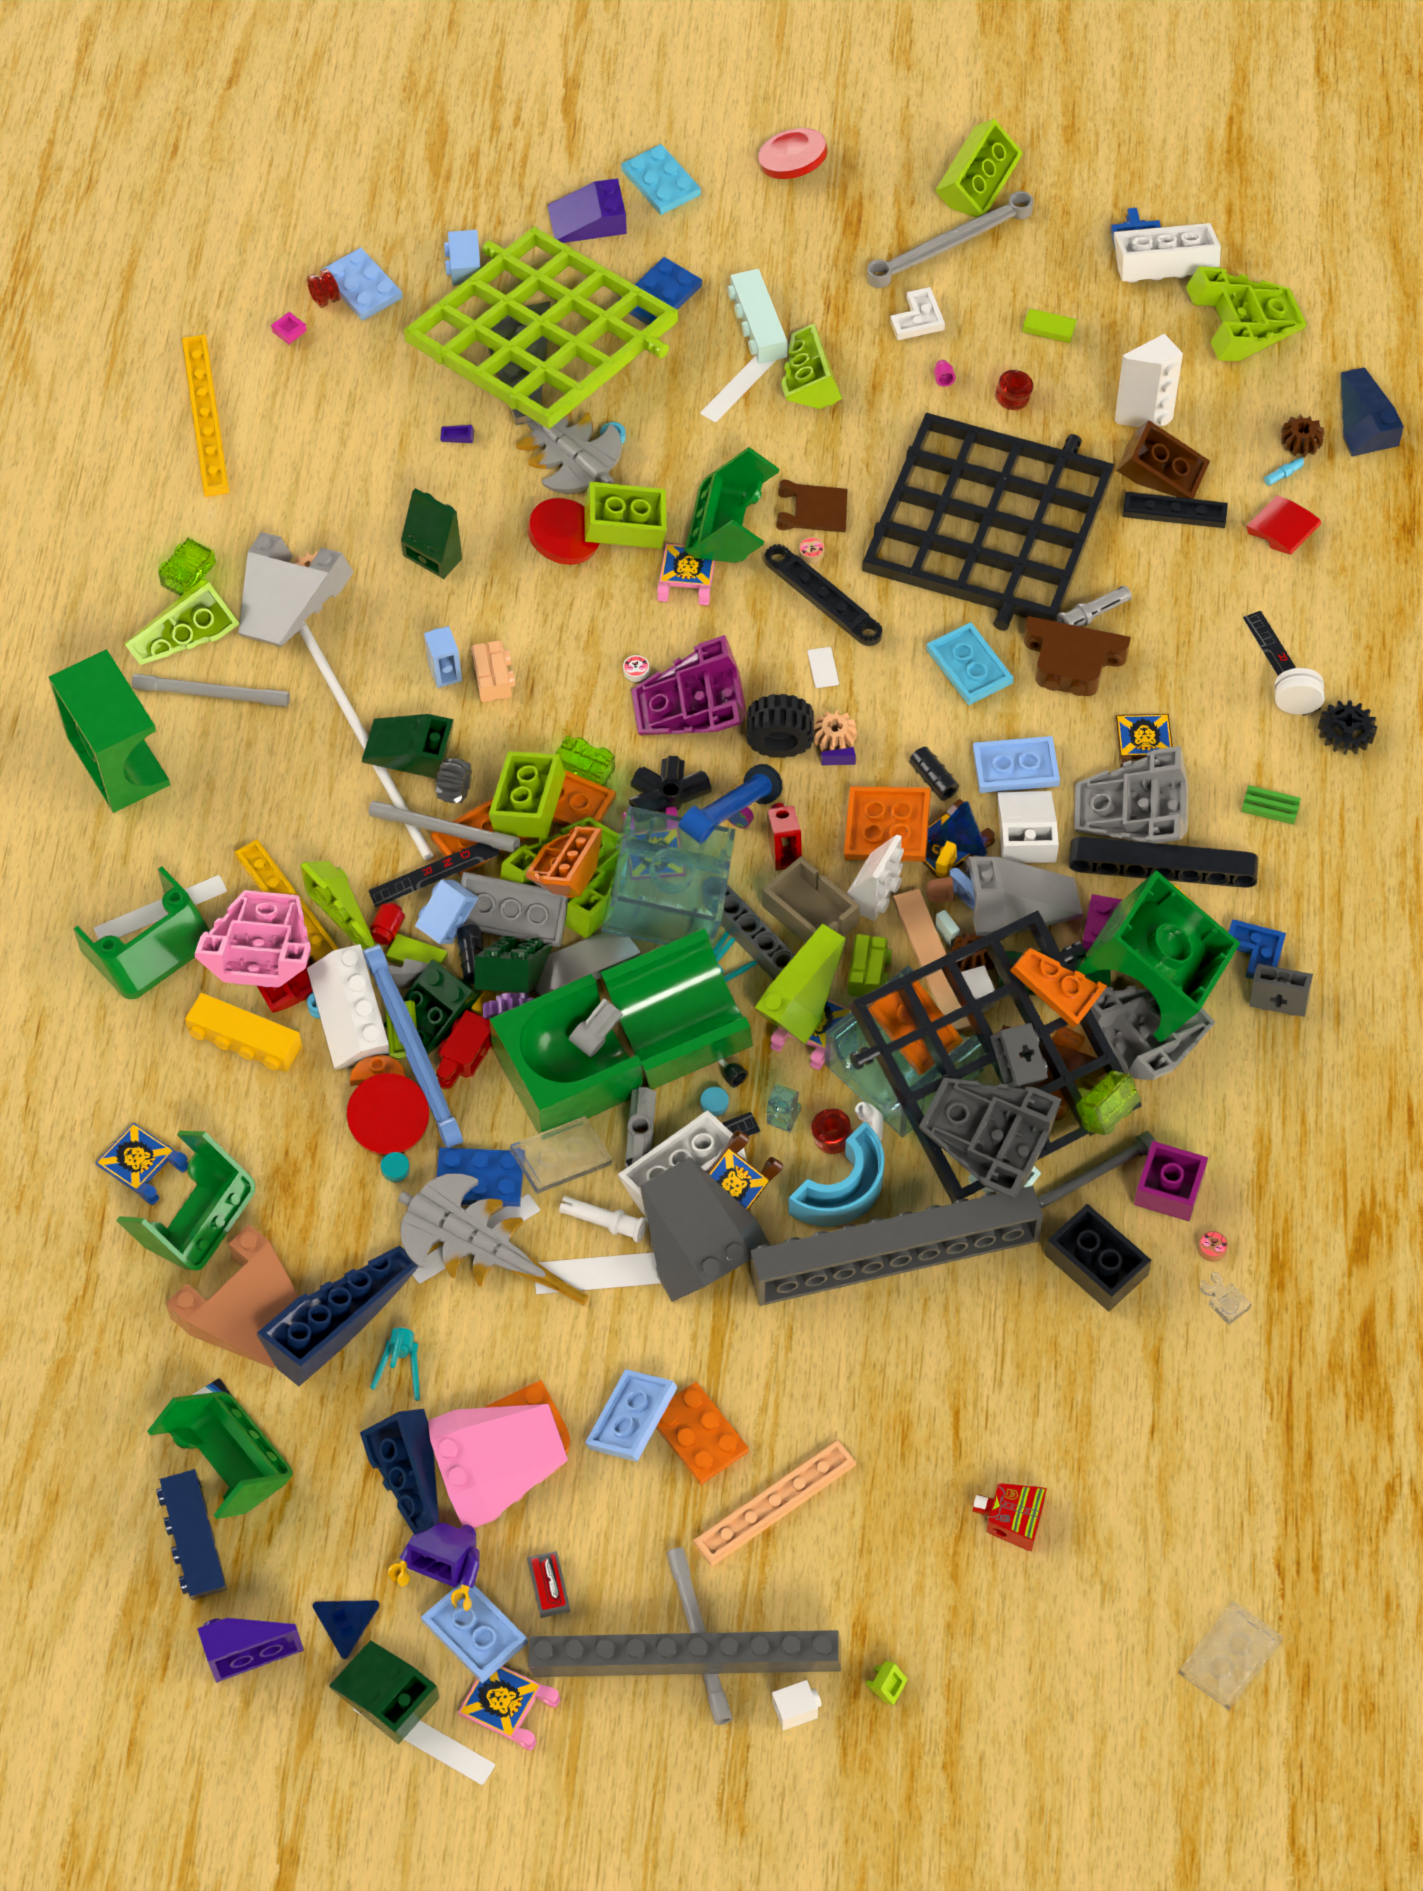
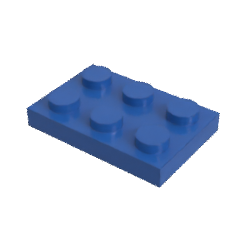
(669, 284)
(496, 1172)

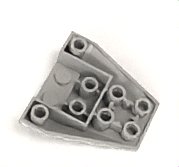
(1013, 890)

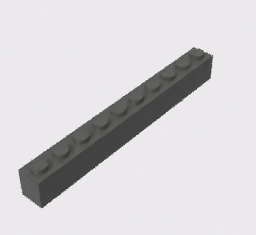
(685, 1653)

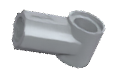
(591, 1034)

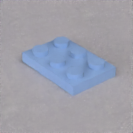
(363, 284)
(1016, 764)
(631, 1415)
(479, 1637)

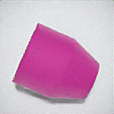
(944, 373)

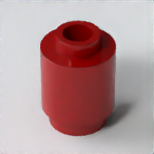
(387, 923)

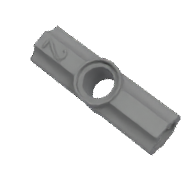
(641, 1116)

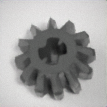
(453, 780)

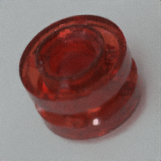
(323, 288)
(1014, 390)
(827, 1120)

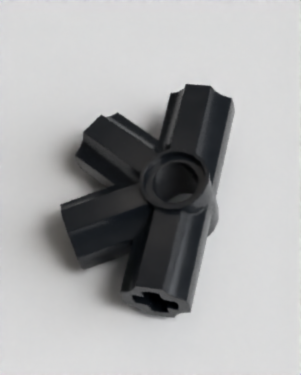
(671, 781)

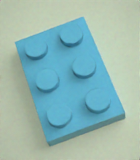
(661, 179)
(969, 663)

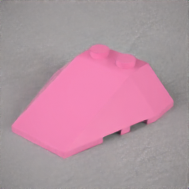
(257, 940)
(494, 1456)

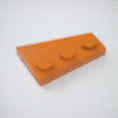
(1058, 987)

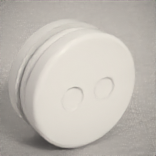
(1299, 691)

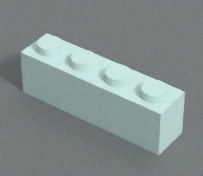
(757, 316)

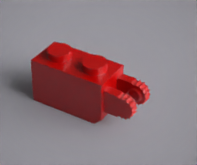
(463, 1049)

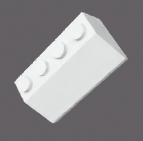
(1165, 251)
(1149, 383)
(347, 1007)
(699, 1140)

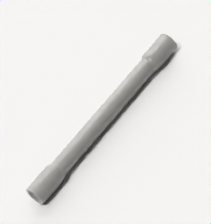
(155, 683)
(494, 839)
(681, 1574)

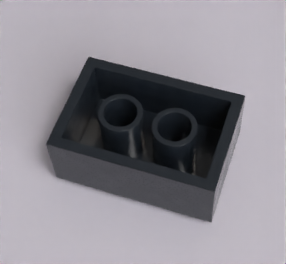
(1098, 1257)

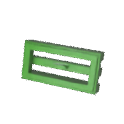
(1271, 801)

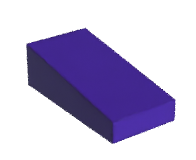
(457, 434)
(839, 757)

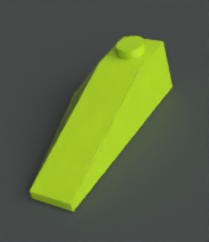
(809, 372)
(188, 622)
(332, 893)
(801, 990)

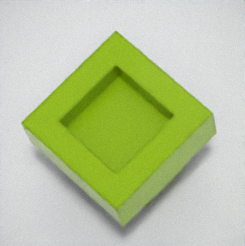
(888, 1682)

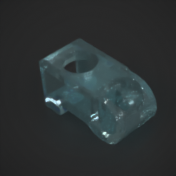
(785, 1105)

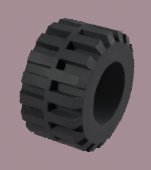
(780, 726)

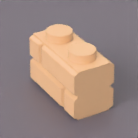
(491, 671)

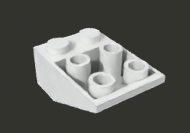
(1028, 826)
(878, 879)

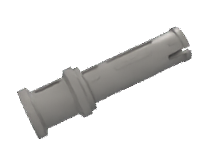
(1084, 613)

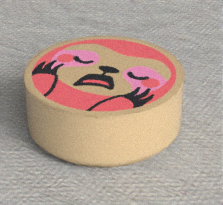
(811, 550)

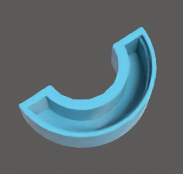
(853, 1196)

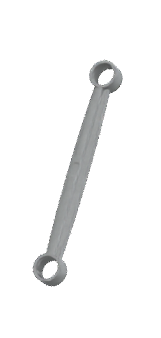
(949, 239)

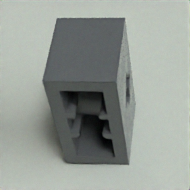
(1281, 990)
(1017, 1041)

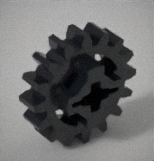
(1347, 727)

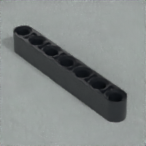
(1171, 861)

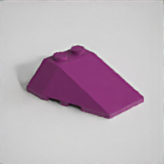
(693, 695)

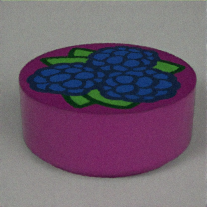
(742, 819)

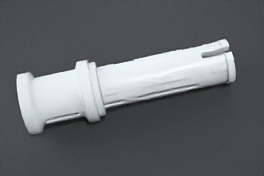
(616, 1221)

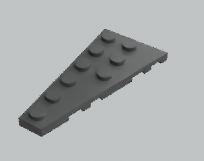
(512, 373)

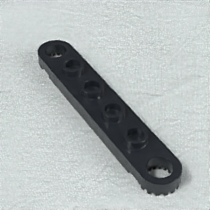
(823, 595)

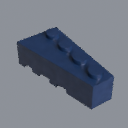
(192, 1535)

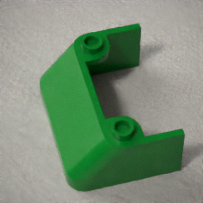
(720, 509)
(156, 951)
(208, 1212)
(230, 1444)

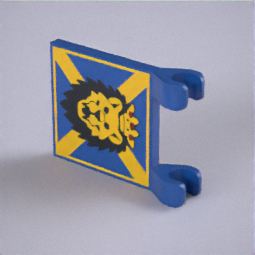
(137, 1159)

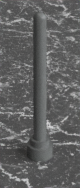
(1140, 1147)

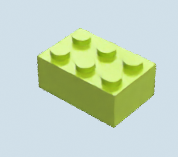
(625, 515)
(527, 794)

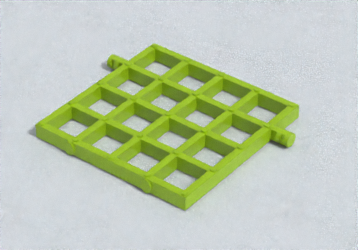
(542, 325)

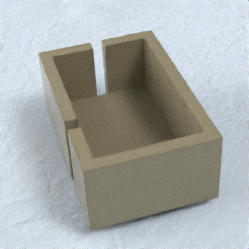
(803, 909)

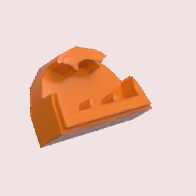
(375, 1065)

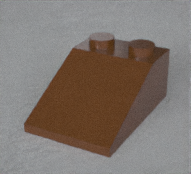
(1162, 462)

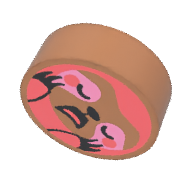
(1213, 1246)

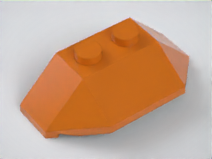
(567, 862)

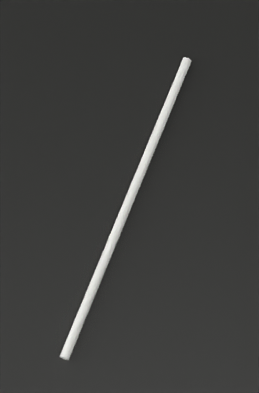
(361, 735)

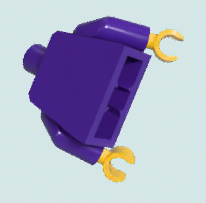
(443, 1555)

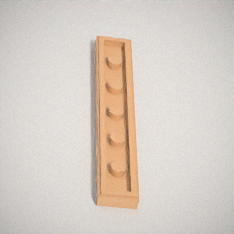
(927, 949)
(774, 1503)

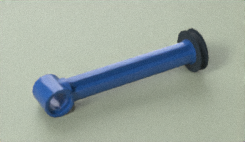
(760, 785)

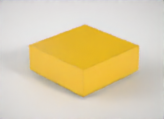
(946, 860)

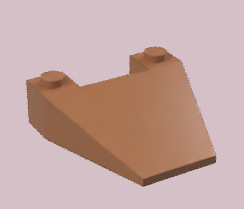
(242, 1303)

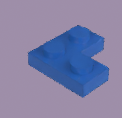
(1260, 942)

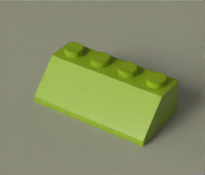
(979, 170)

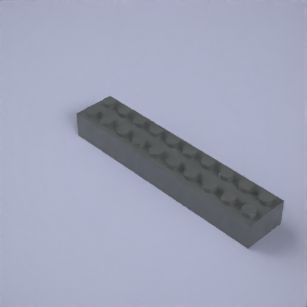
(895, 1245)

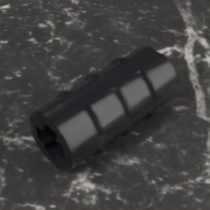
(934, 773)
(470, 945)

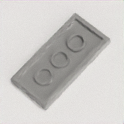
(516, 909)
(585, 958)

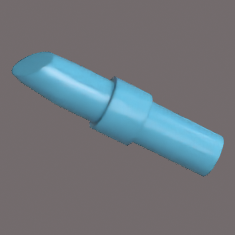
(1284, 471)

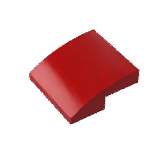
(1284, 525)
(290, 993)

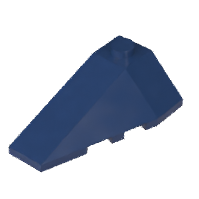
(1367, 414)
(406, 1460)

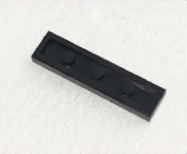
(1175, 509)

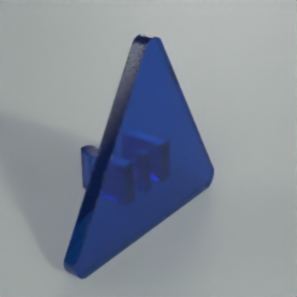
(962, 831)
(345, 1621)

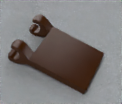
(815, 507)

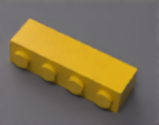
(243, 1033)

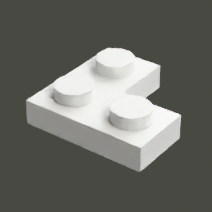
(922, 318)

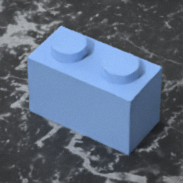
(463, 254)
(443, 656)
(446, 911)

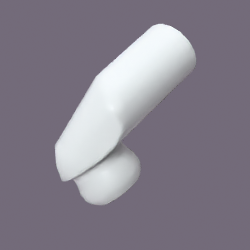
(871, 1116)

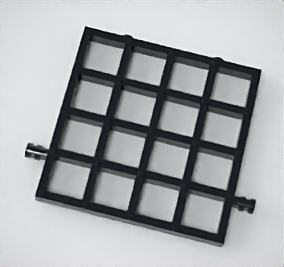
(989, 517)
(971, 1009)

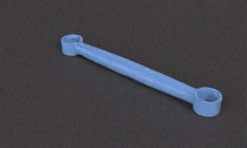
(413, 1046)

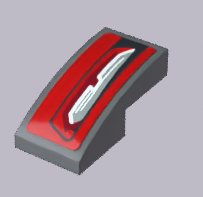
(548, 1584)

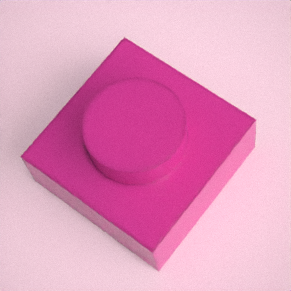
(288, 328)

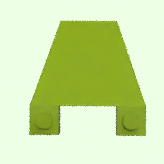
(1250, 311)
(585, 912)

